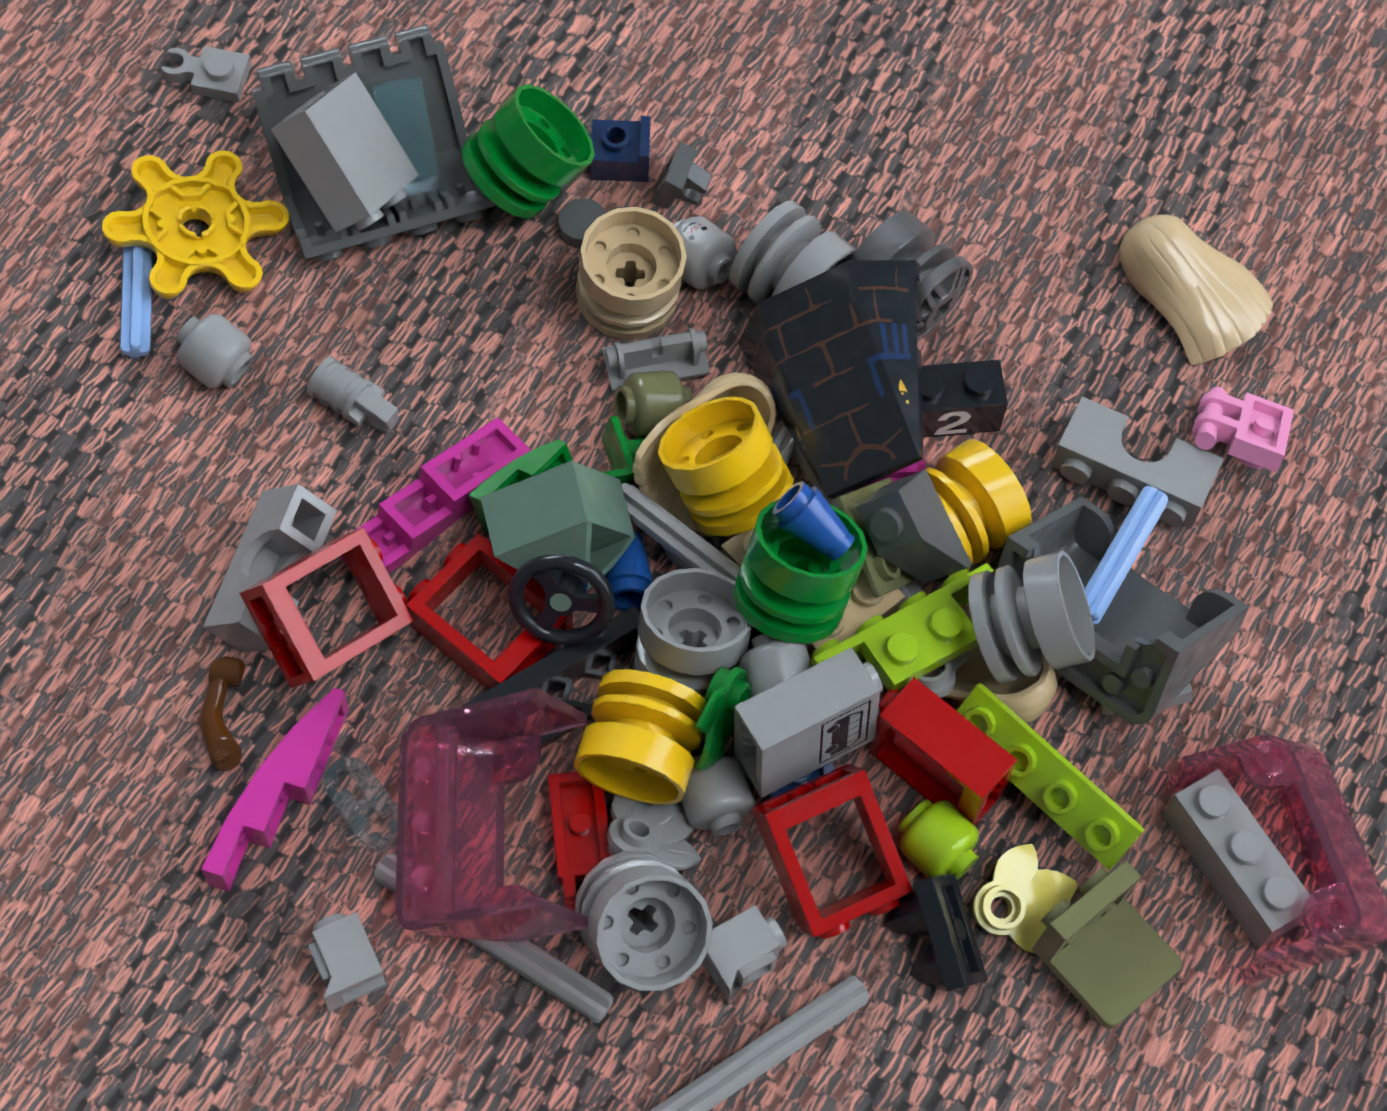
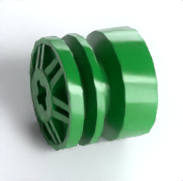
(527, 151)
(791, 587)

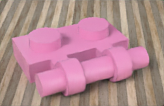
(1251, 427)

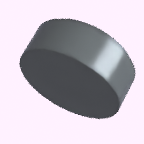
(576, 218)

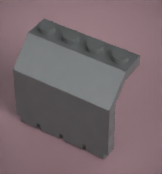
(428, 198)

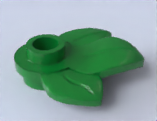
(717, 719)

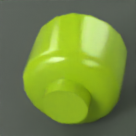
(938, 839)

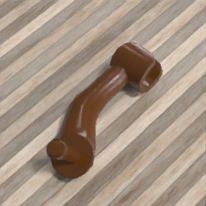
(221, 745)

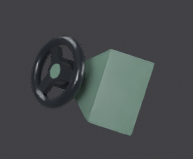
(567, 535)

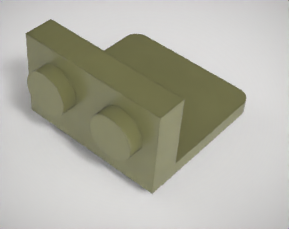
(1106, 948)

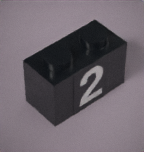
(962, 398)

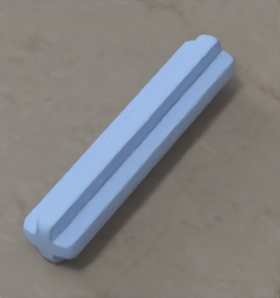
(136, 302)
(1124, 550)

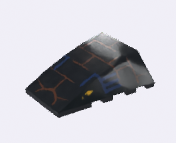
(845, 369)

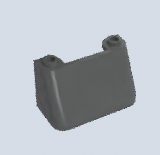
(1146, 639)

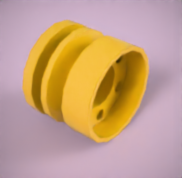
(724, 465)
(980, 497)
(641, 737)

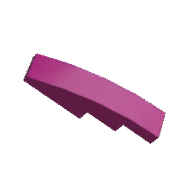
(441, 493)
(287, 774)

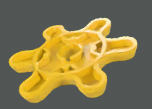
(205, 197)

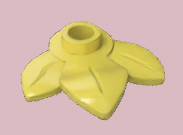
(1028, 895)

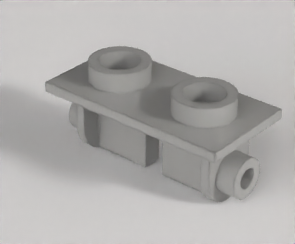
(676, 352)

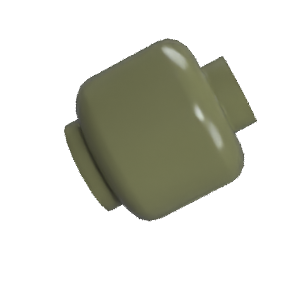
(648, 399)

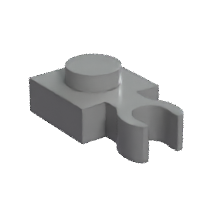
(213, 74)

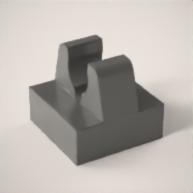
(681, 178)

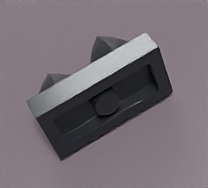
(940, 912)

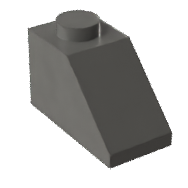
(913, 528)

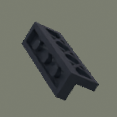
(571, 664)

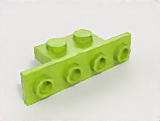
(917, 637)
(1054, 782)

